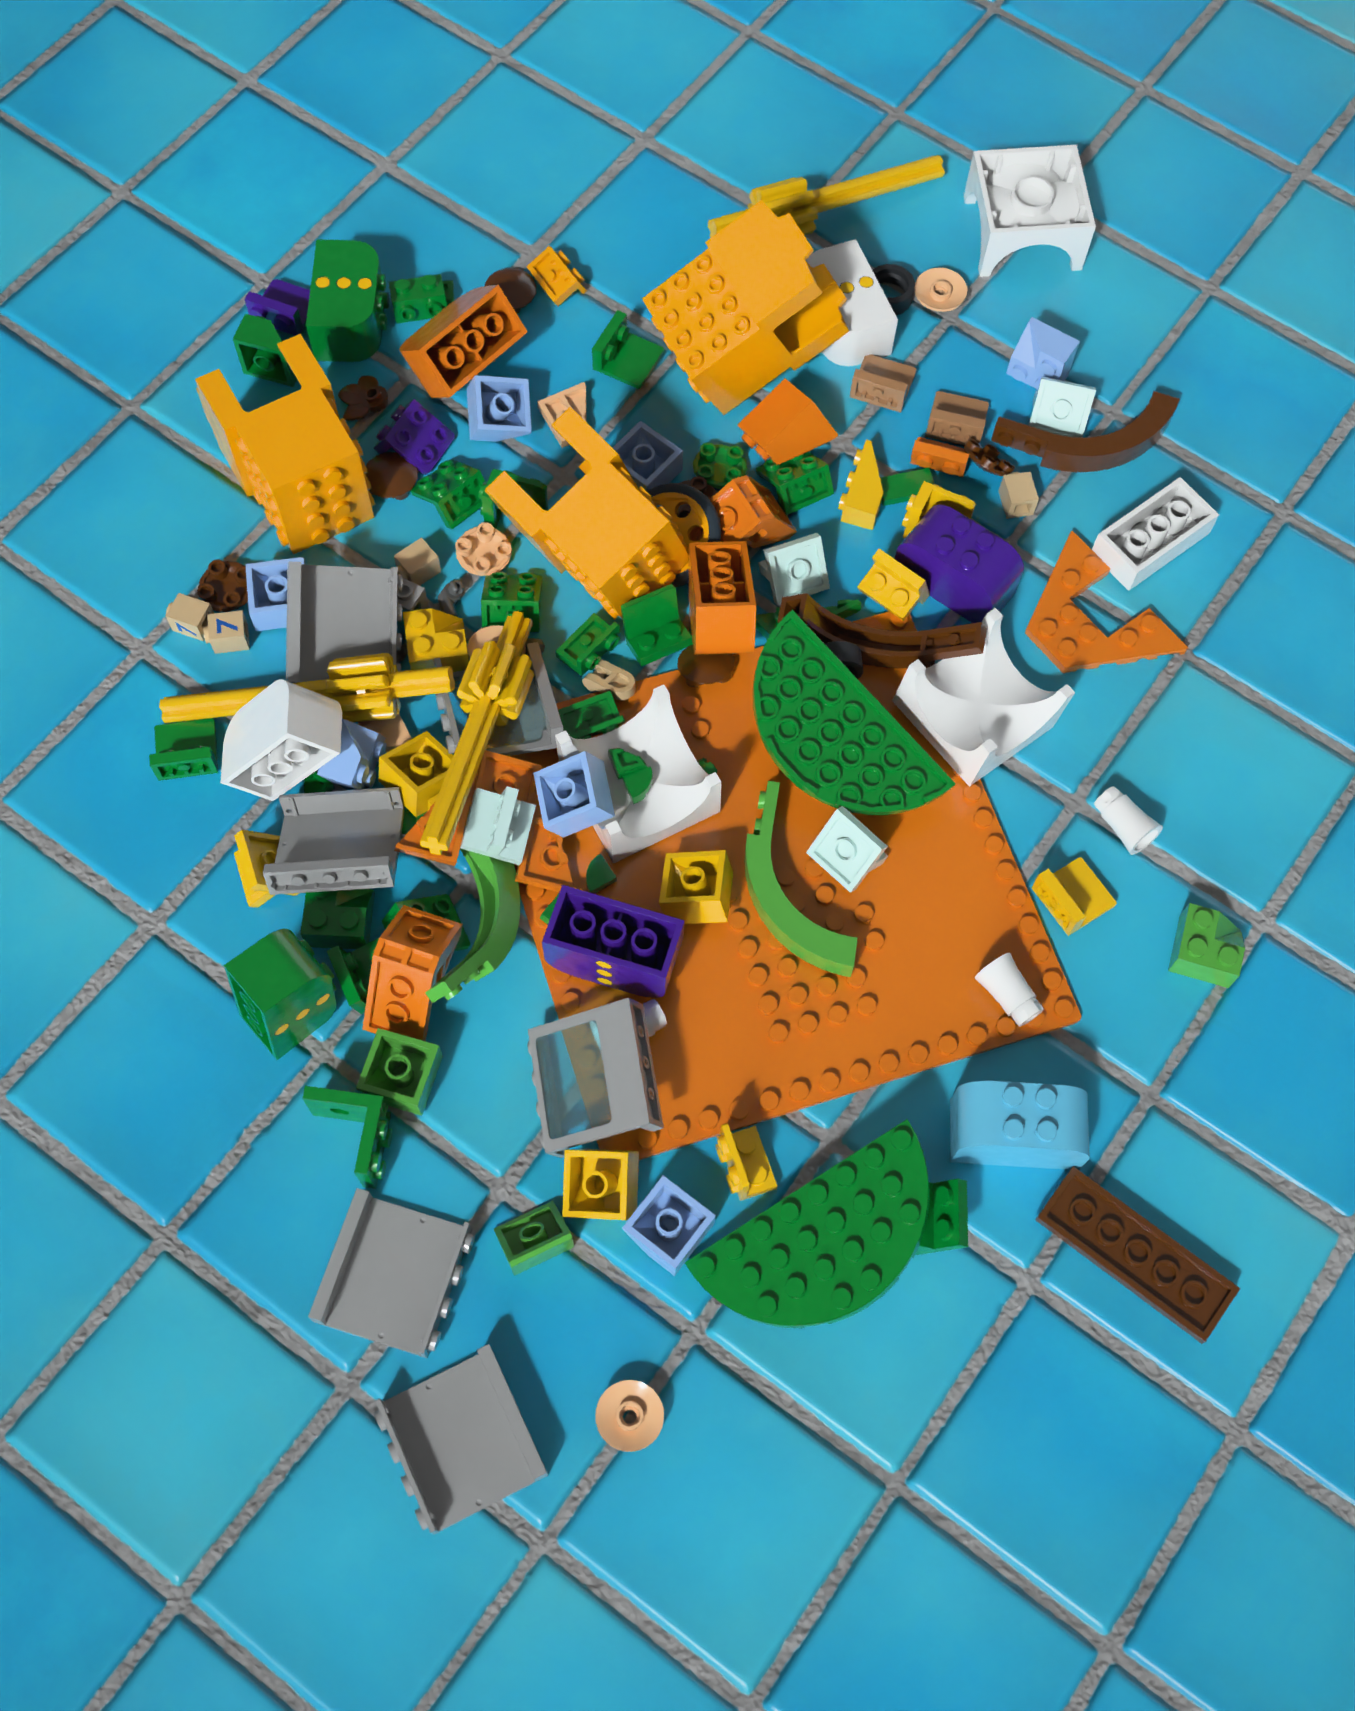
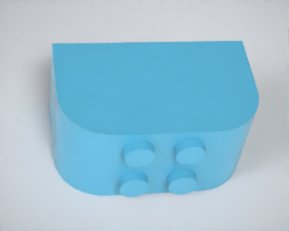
(1019, 1125)

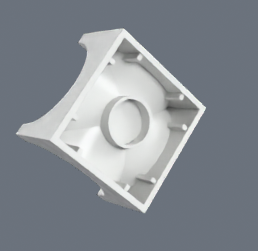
(1030, 201)
(978, 706)
(680, 787)

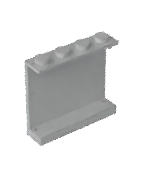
(339, 616)
(337, 841)
(392, 1275)
(460, 1441)

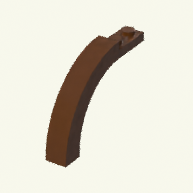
(1090, 453)
(887, 647)

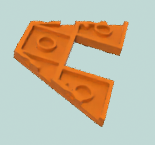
(1072, 638)
(544, 857)

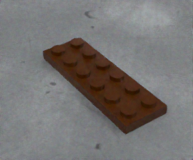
(1138, 1255)

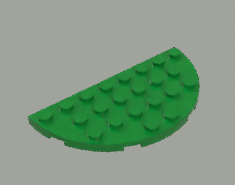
(834, 732)
(827, 1243)

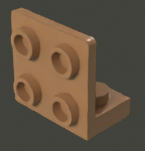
(882, 382)
(956, 418)

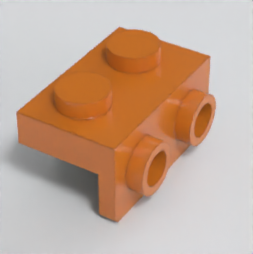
(939, 456)

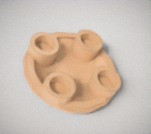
(483, 550)

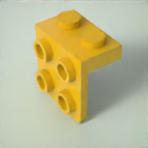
(932, 495)

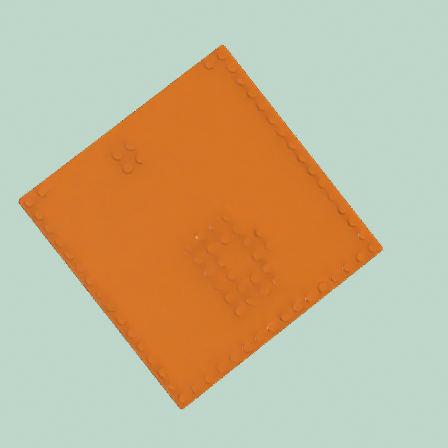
(748, 1018)

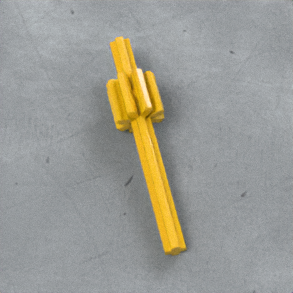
(804, 205)
(363, 685)
(492, 693)

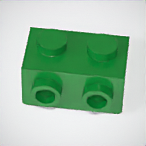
(417, 298)
(588, 644)
(591, 716)

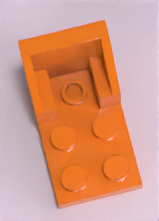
(749, 514)
(404, 965)

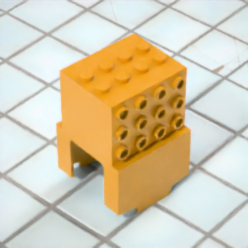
(748, 308)
(293, 453)
(602, 527)

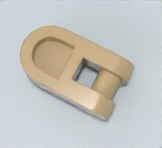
(616, 680)

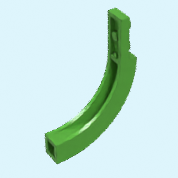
(497, 927)
(790, 927)

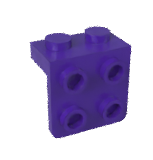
(282, 304)
(415, 436)

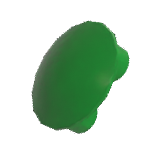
(719, 464)

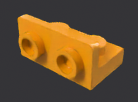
(555, 276)

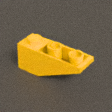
(865, 490)

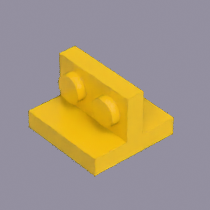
(893, 585)
(252, 853)

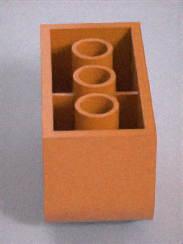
(462, 340)
(721, 598)

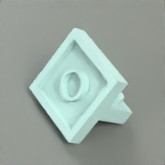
(1061, 407)
(795, 567)
(498, 825)
(847, 849)

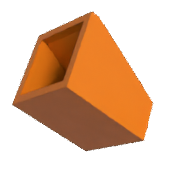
(785, 425)

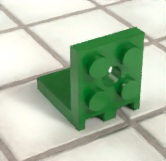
(358, 1108)

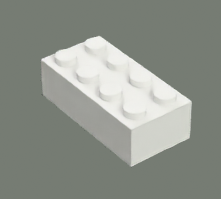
(1154, 533)

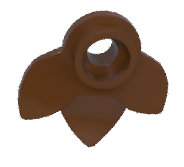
(363, 398)

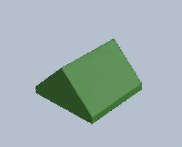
(534, 1237)

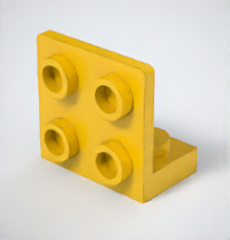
(1073, 895)
(746, 1162)

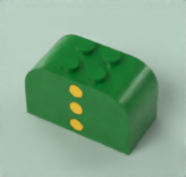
(346, 301)
(281, 990)

